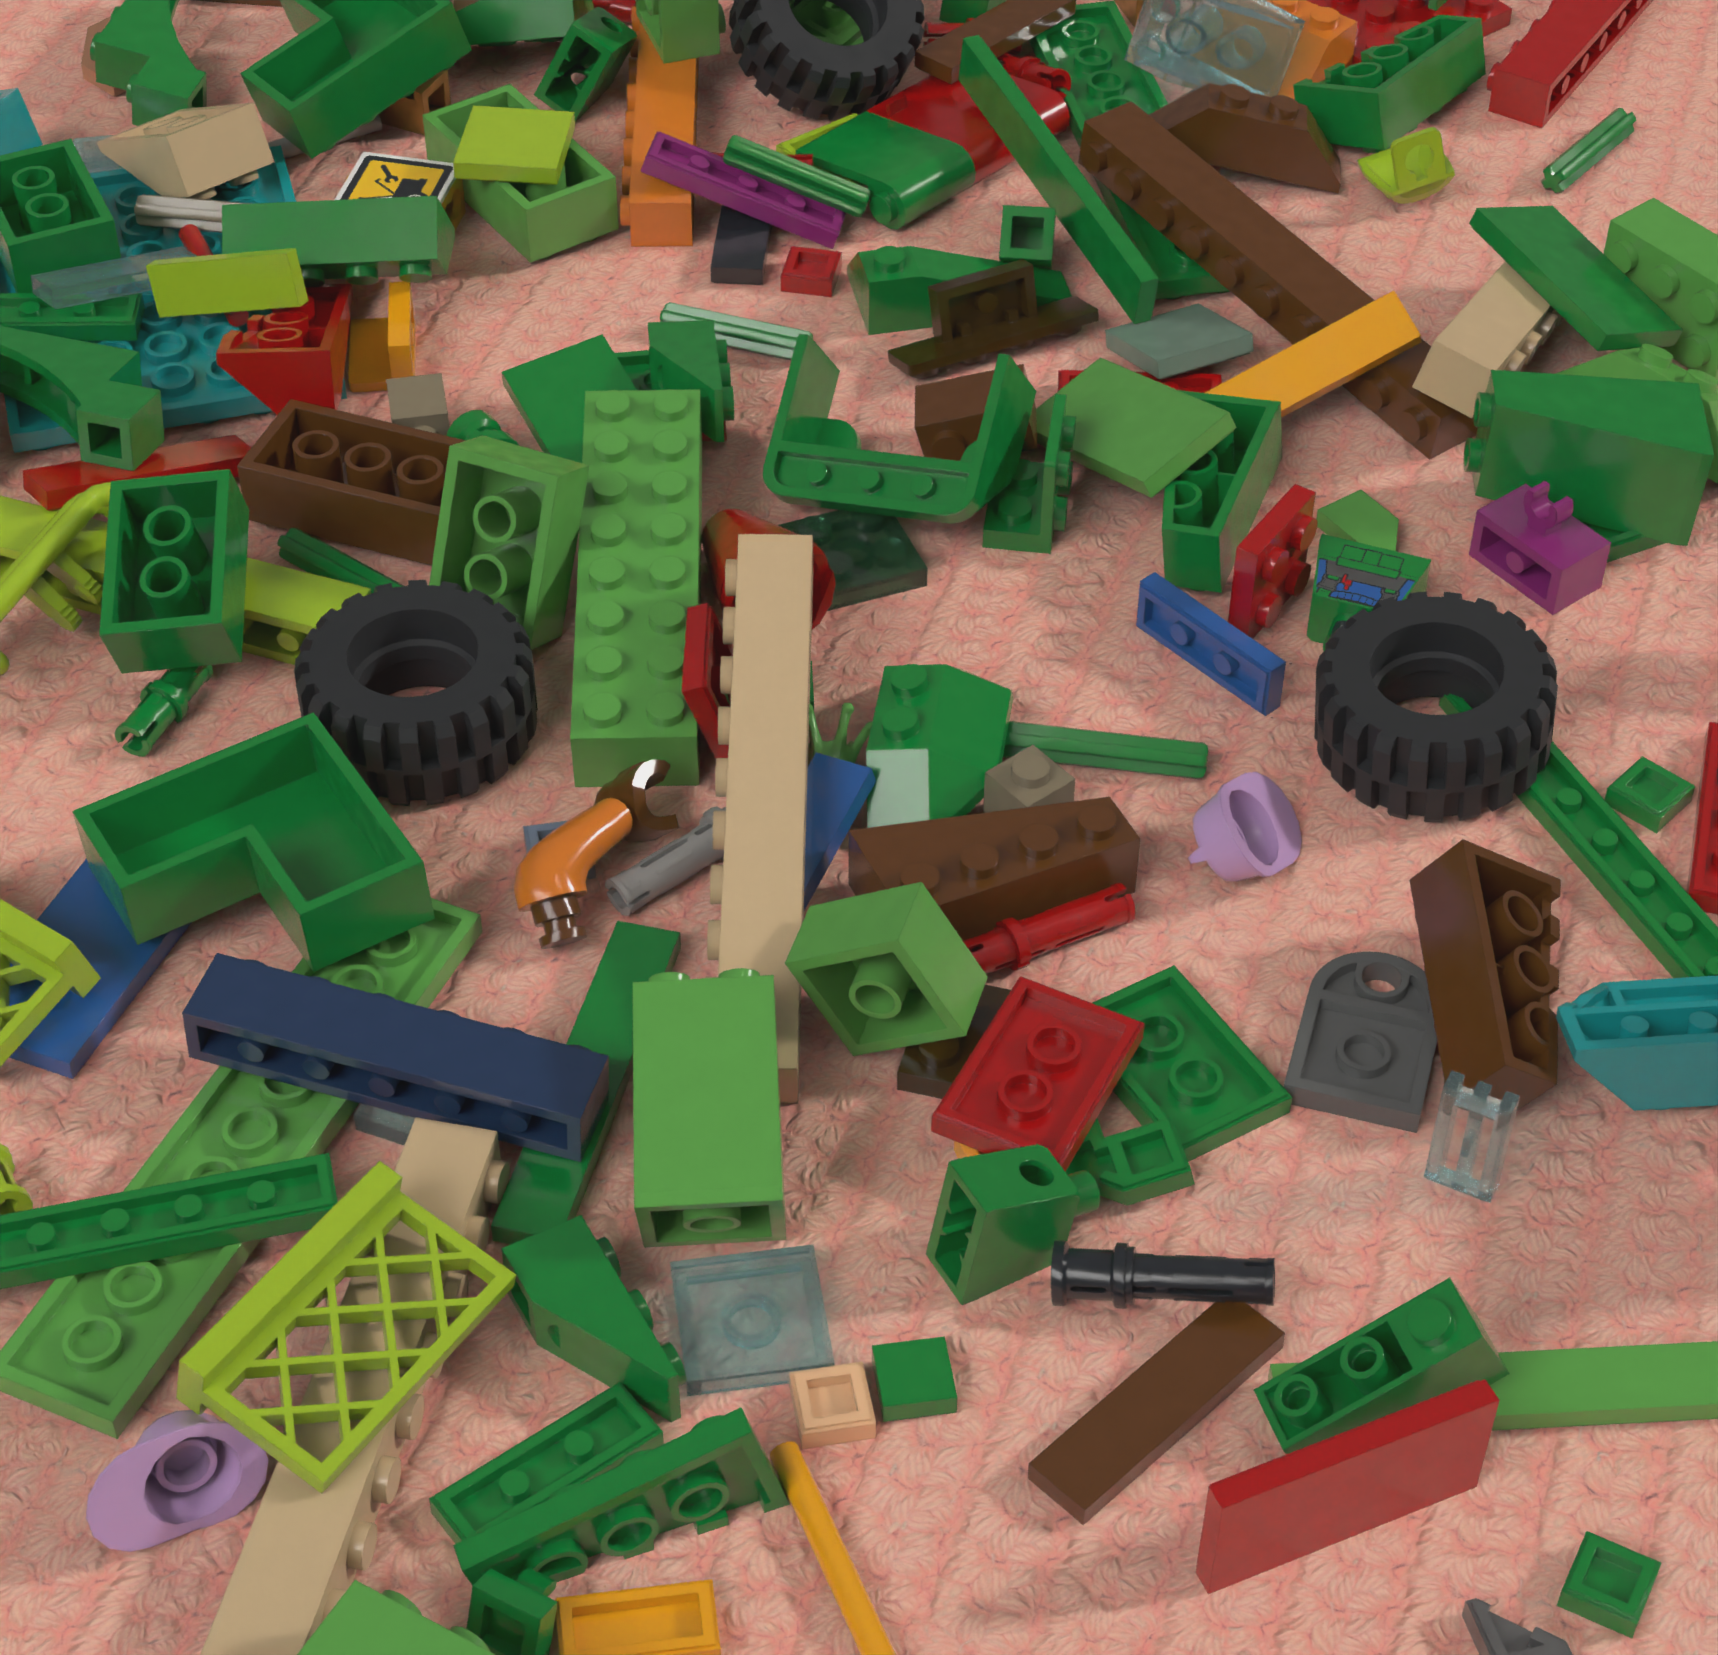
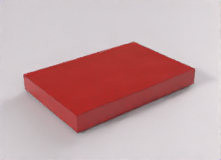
(1038, 1073)

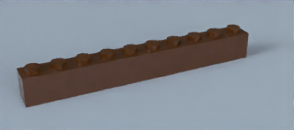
(1257, 261)

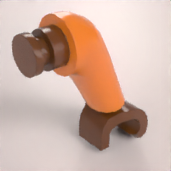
(558, 865)

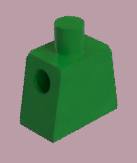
(593, 47)
(1003, 1218)

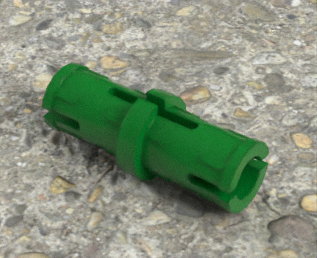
(160, 706)

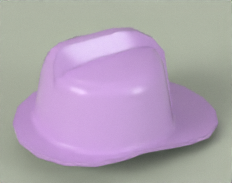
(1247, 829)
(175, 1480)

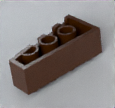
(1000, 860)

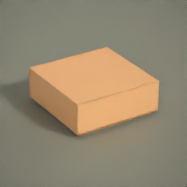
(832, 1405)

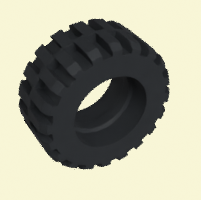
(820, 74)
(419, 639)
(1425, 760)

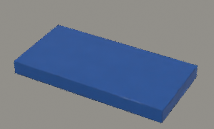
(76, 1023)

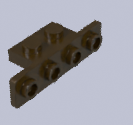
(987, 315)

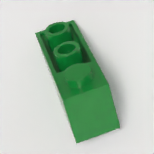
(690, 358)
(585, 1315)
(1382, 1368)

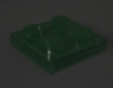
(866, 554)

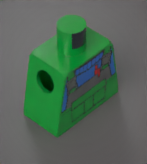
(1355, 578)

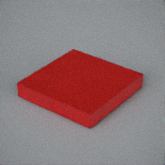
(702, 672)

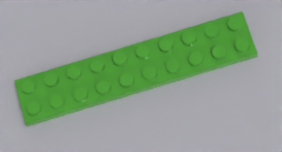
(112, 1333)

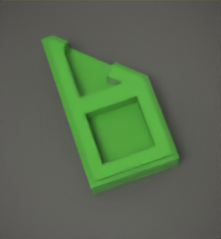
(1359, 520)

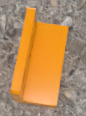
(383, 346)

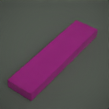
(713, 179)

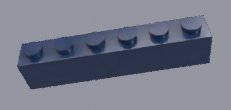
(397, 1055)

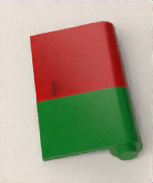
(924, 146)

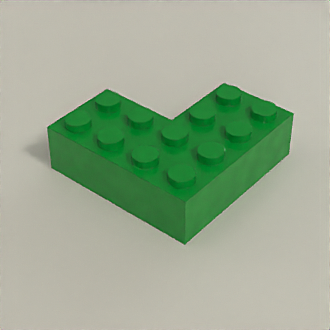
(350, 64)
(264, 819)

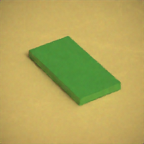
(1135, 426)

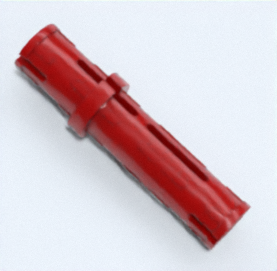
(1018, 941)

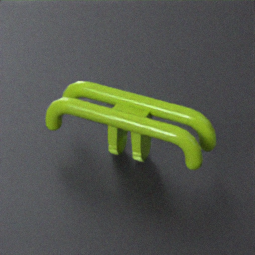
(47, 553)

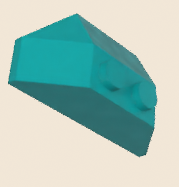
(1648, 1040)

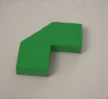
(1135, 1162)

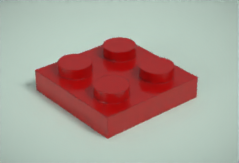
(1273, 562)

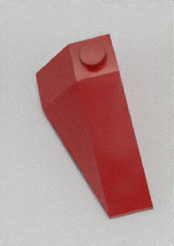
(293, 350)

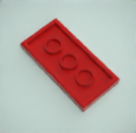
(1344, 1485)

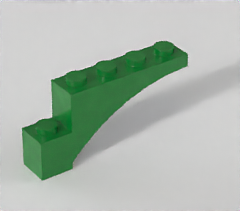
(145, 58)
(87, 391)

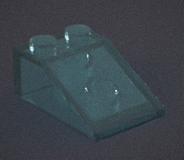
(1215, 43)

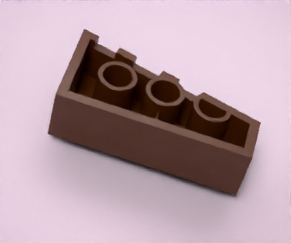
(1489, 968)

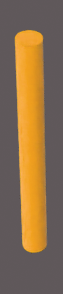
(830, 1551)

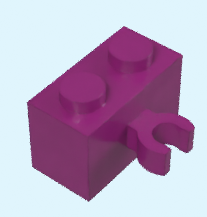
(1540, 547)

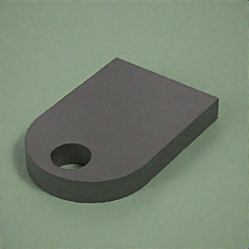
(1362, 1047)

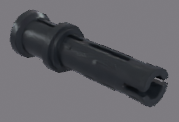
(1127, 1275)

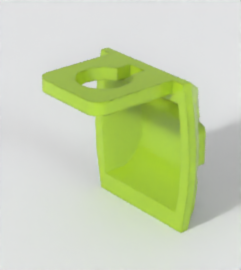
(1410, 167)

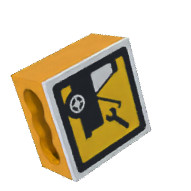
(399, 176)

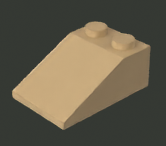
(193, 150)

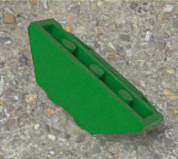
(933, 742)

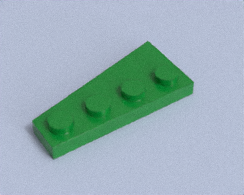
(625, 1508)

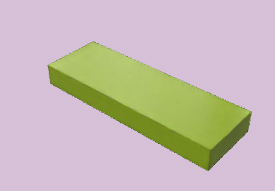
(227, 283)

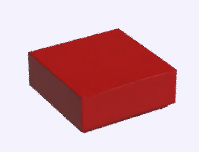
(811, 271)

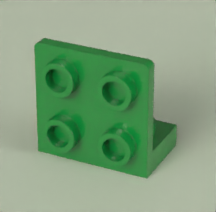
(1030, 506)

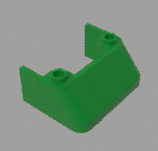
(823, 466)

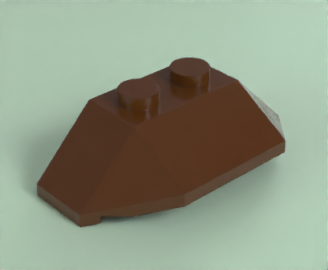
(1253, 134)

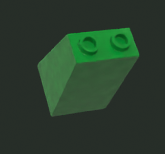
(1616, 446)

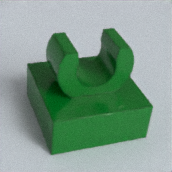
(513, 1614)

